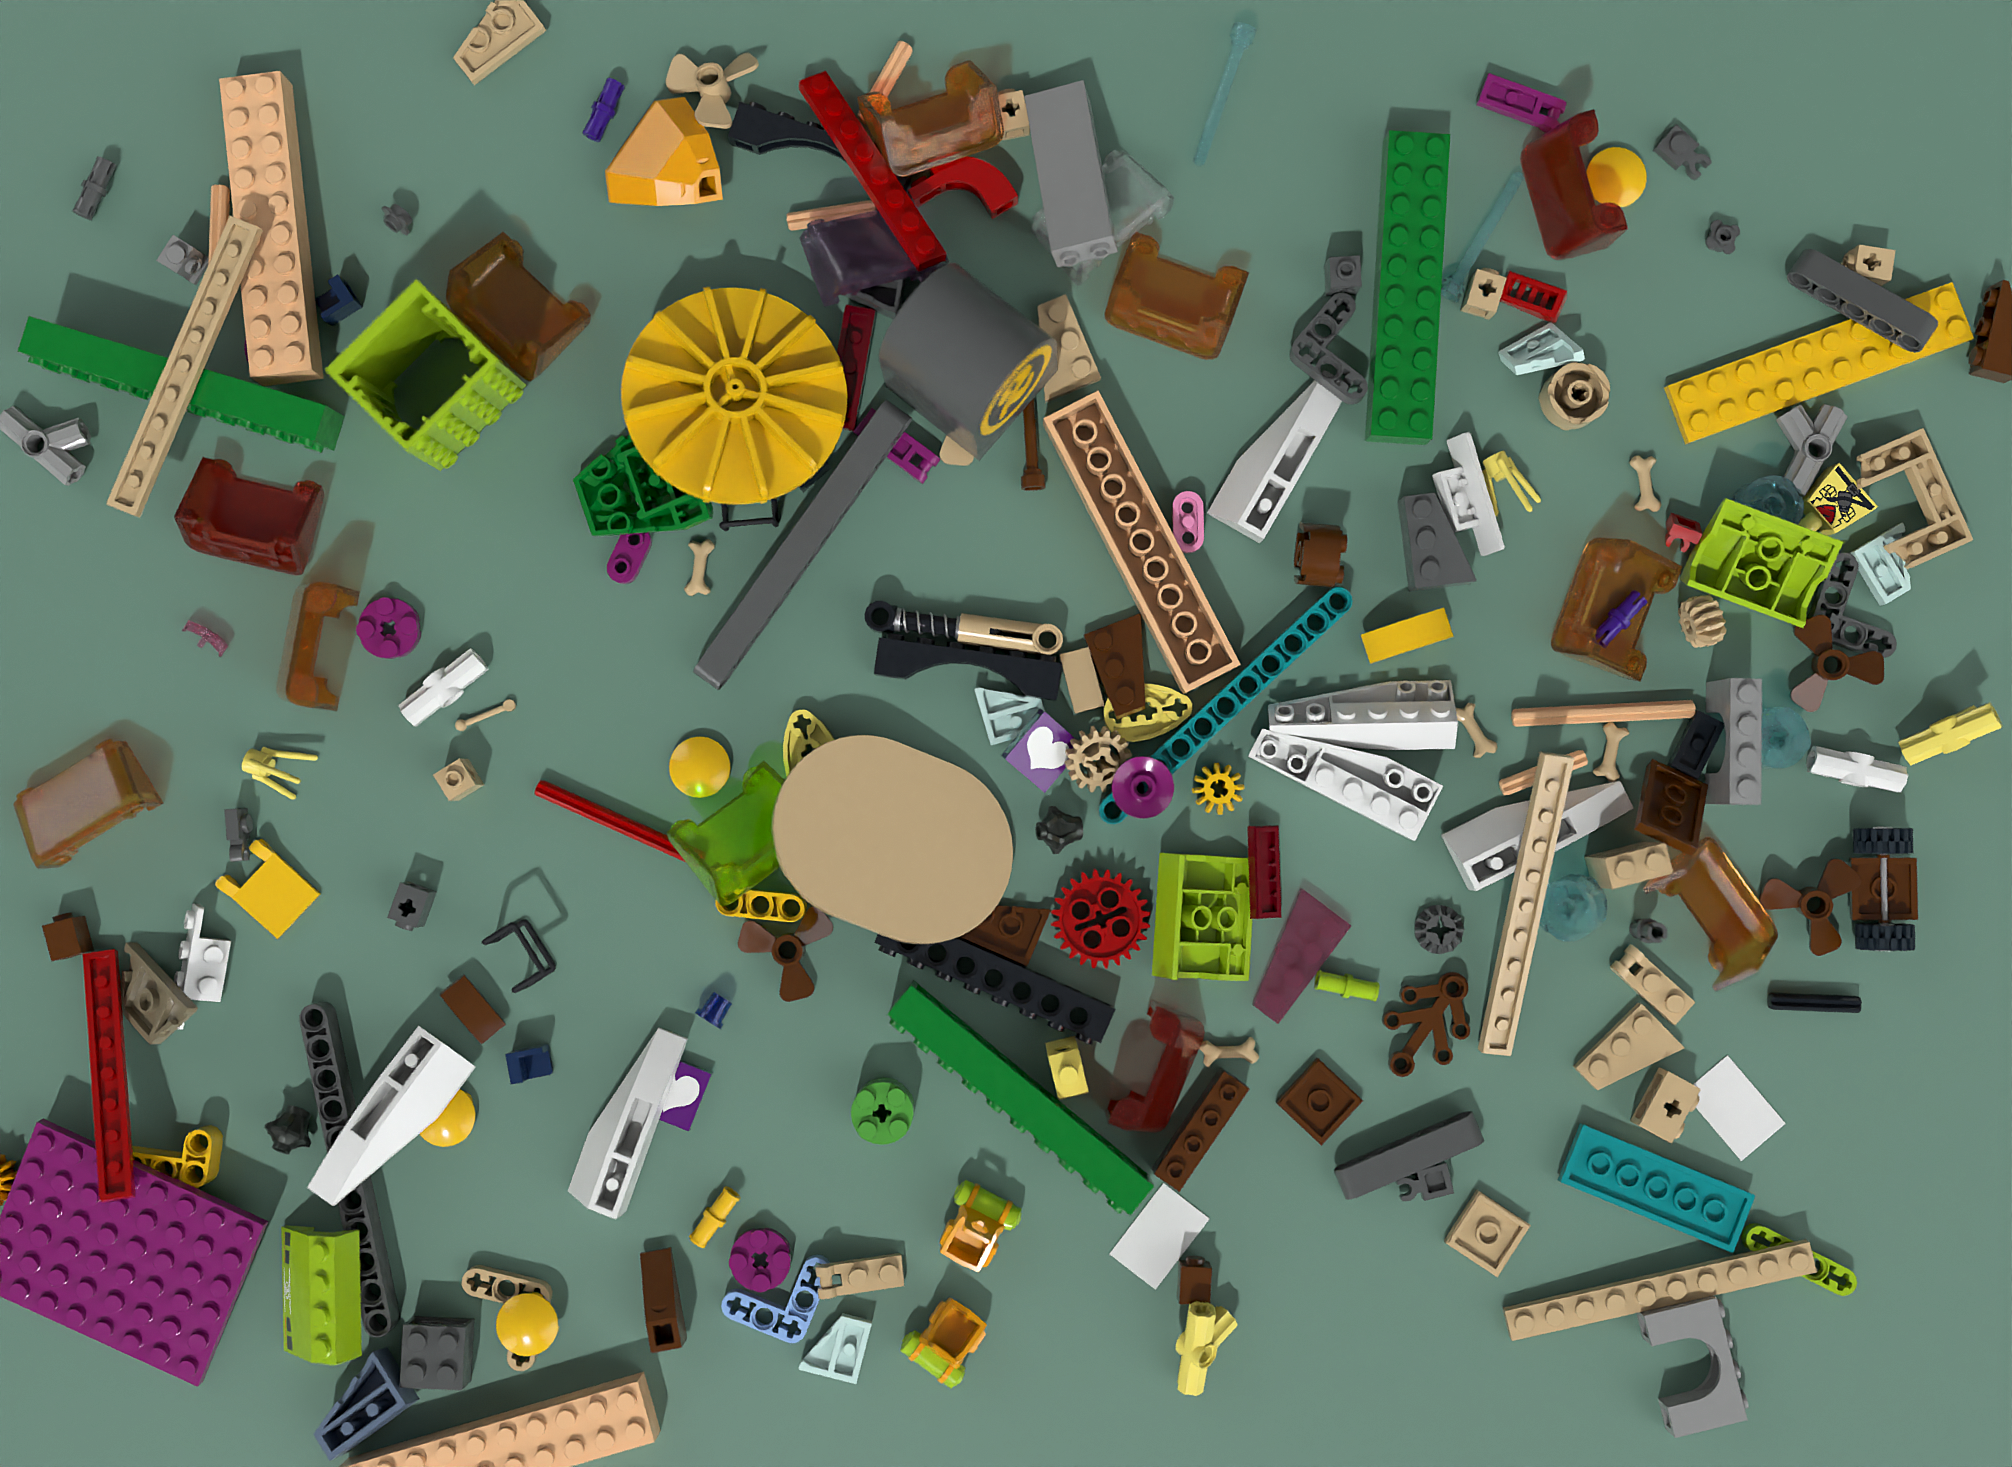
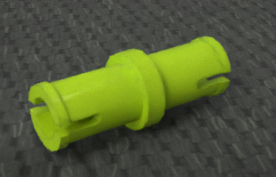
(1346, 985)

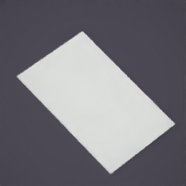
(1736, 1108)
(1159, 1236)

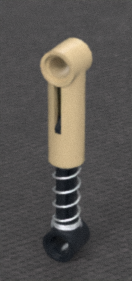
(967, 628)

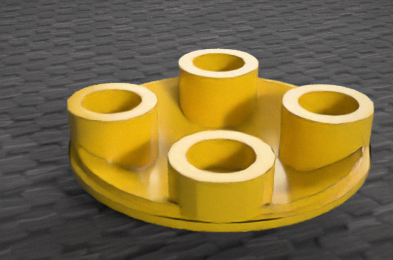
(1616, 176)
(699, 767)
(453, 1123)
(527, 1324)

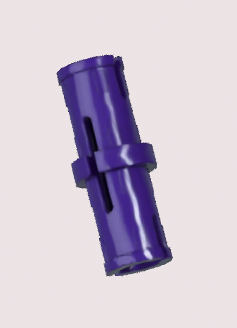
(603, 109)
(1619, 618)

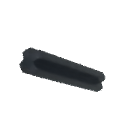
(1814, 1002)

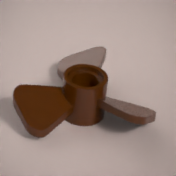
(1818, 638)
(1835, 881)
(795, 980)

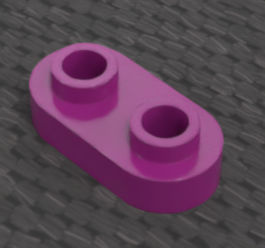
(630, 554)

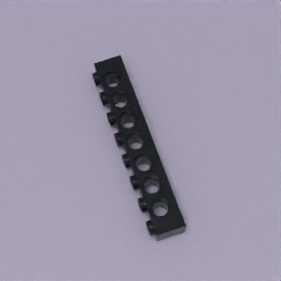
(1090, 1030)

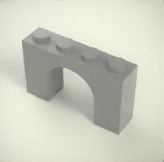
(1741, 709)
(1718, 1398)

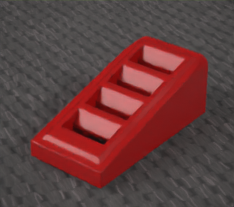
(1548, 291)

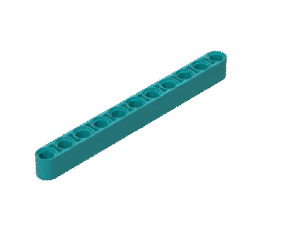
(1232, 690)

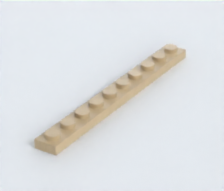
(184, 366)
(1525, 903)
(1659, 1289)

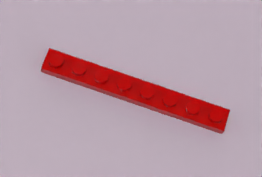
(872, 171)
(108, 1076)

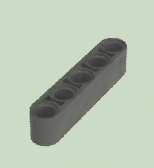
(1862, 300)
(1408, 1155)

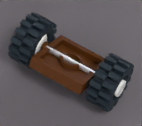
(1886, 889)

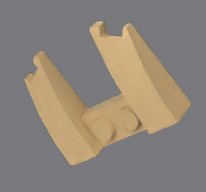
(1945, 521)

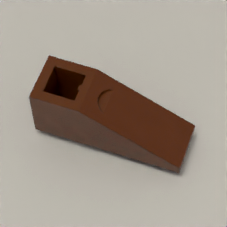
(1993, 348)
(662, 1301)

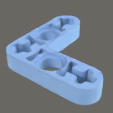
(792, 1312)

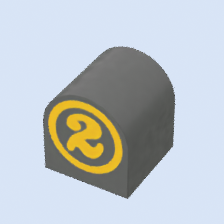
(965, 358)

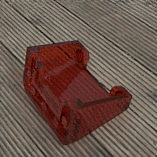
(1562, 192)
(249, 519)
(1182, 1039)

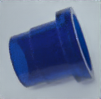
(714, 1010)

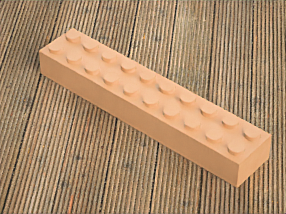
(270, 195)
(1140, 542)
(542, 1434)

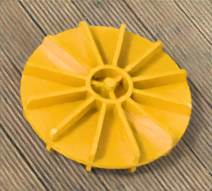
(734, 395)

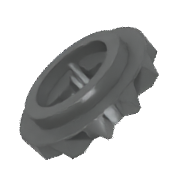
(1429, 918)

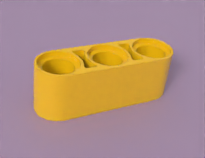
(776, 906)

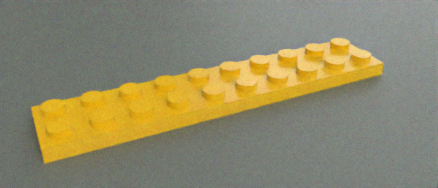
(1806, 369)

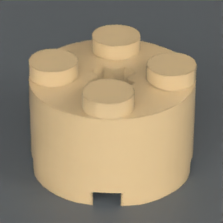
(1587, 382)

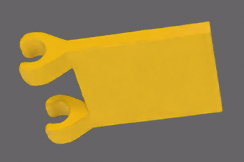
(274, 893)

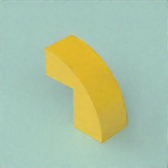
(1407, 635)

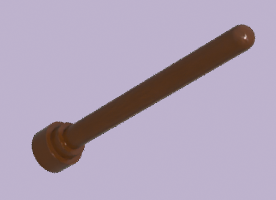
(1033, 477)

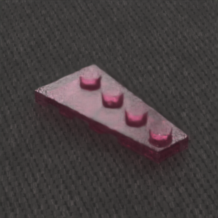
(1304, 947)

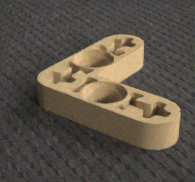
(487, 1274)

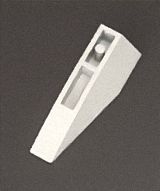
(1274, 464)
(1374, 716)
(1352, 778)
(1490, 843)
(393, 1113)
(626, 1128)

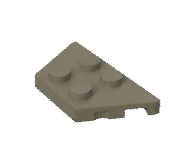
(152, 998)

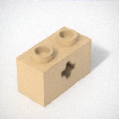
(1651, 1111)

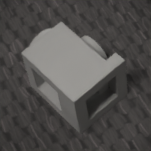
(183, 259)

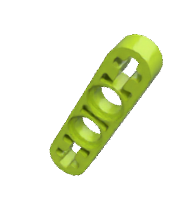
(1817, 1278)

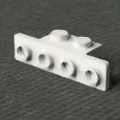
(1466, 496)
(202, 962)

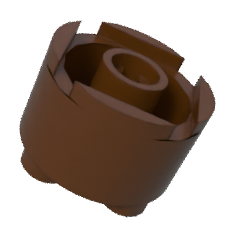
(1319, 554)

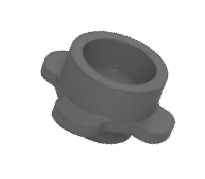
(397, 219)
(1714, 241)

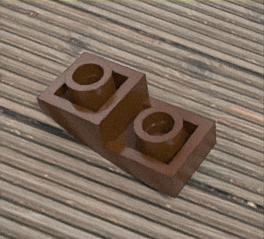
(472, 1009)

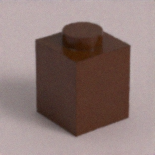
(67, 937)
(1194, 1280)

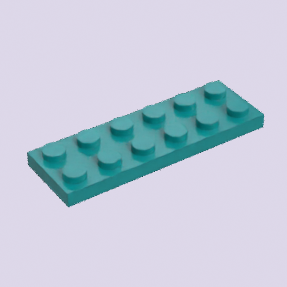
(1656, 1187)

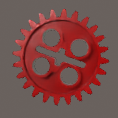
(1090, 892)

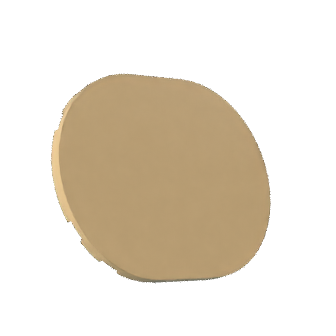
(892, 839)

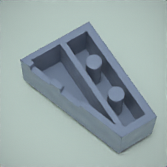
(366, 1405)

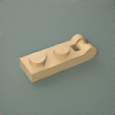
(1653, 985)
(860, 1275)

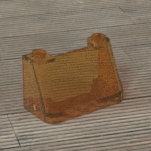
(938, 127)
(1173, 301)
(513, 308)
(1602, 582)
(295, 675)
(83, 803)

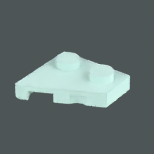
(1541, 350)
(1883, 571)
(1005, 713)
(839, 1350)

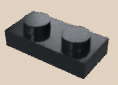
(1696, 744)

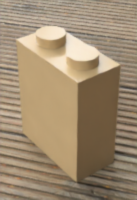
(1629, 864)

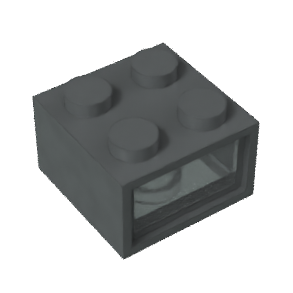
(437, 1353)

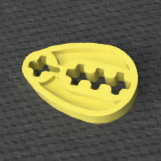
(1160, 722)
(795, 741)

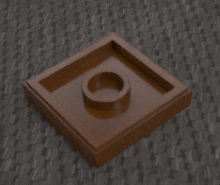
(1319, 1101)

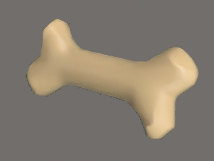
(1643, 469)
(697, 582)
(1482, 744)
(1608, 767)
(1243, 1051)

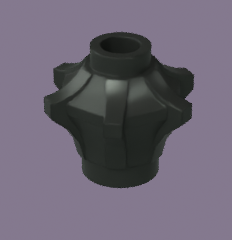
(1059, 829)
(290, 1130)

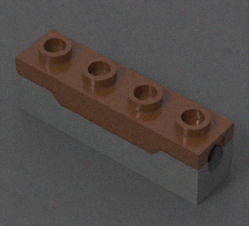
(1200, 1129)

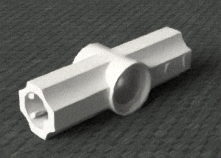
(443, 687)
(1856, 769)

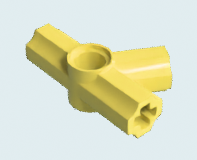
(1950, 733)
(1198, 1344)

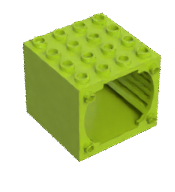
(392, 345)

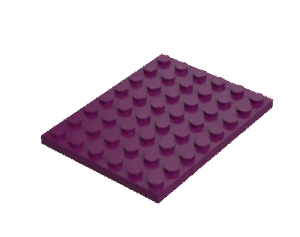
(128, 1272)

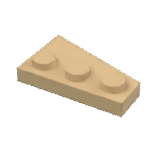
(498, 37)
(1074, 358)
(1627, 1048)

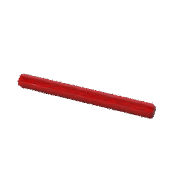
(606, 817)

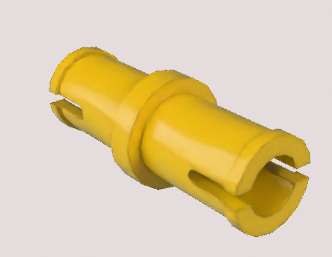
(714, 1217)

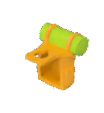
(979, 1222)
(946, 1341)

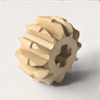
(1702, 621)

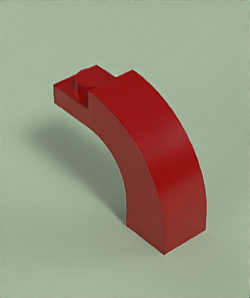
(969, 175)

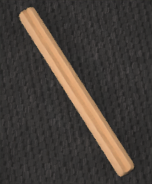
(1603, 713)

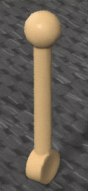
(508, 705)

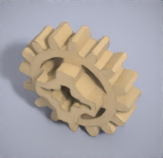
(1090, 748)

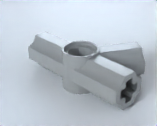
(1802, 433)
(57, 443)

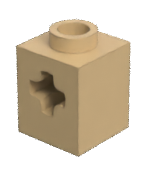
(1017, 125)
(1878, 260)
(1475, 302)
(458, 779)

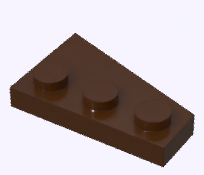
(1119, 662)
(1010, 932)

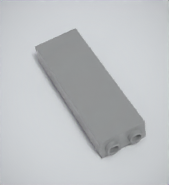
(1070, 174)

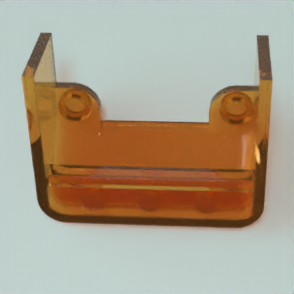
(1724, 909)

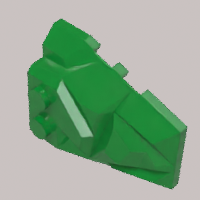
(628, 497)

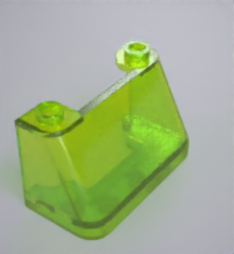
(735, 843)

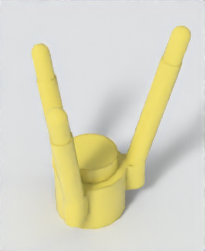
(1502, 467)
(261, 765)

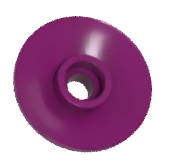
(1159, 790)

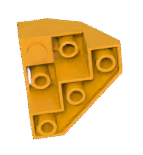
(665, 160)

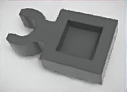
(1678, 150)
(238, 826)
(1430, 1182)

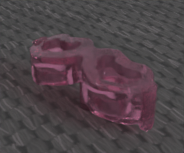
(207, 635)

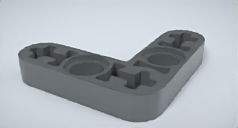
(1317, 346)
(1840, 622)

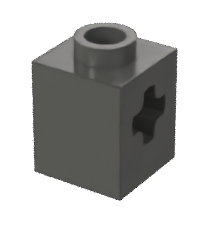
(1342, 275)
(421, 899)

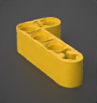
(186, 1161)

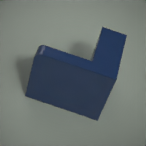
(338, 301)
(529, 1063)

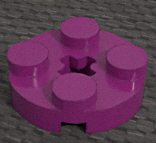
(371, 628)
(760, 1277)

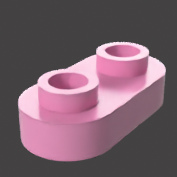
(1188, 522)

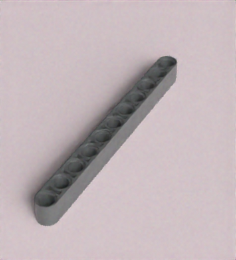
(802, 544)
(331, 1125)

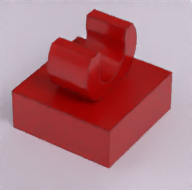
(1682, 528)

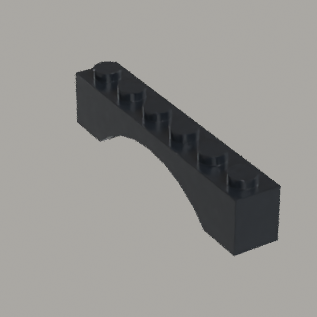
(765, 131)
(904, 659)

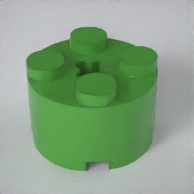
(870, 1124)

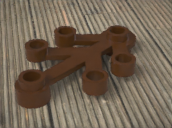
(1430, 1019)

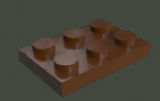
(1671, 807)

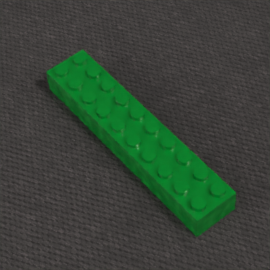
(1407, 287)
(215, 396)
(1022, 1098)

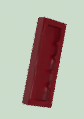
(1264, 872)

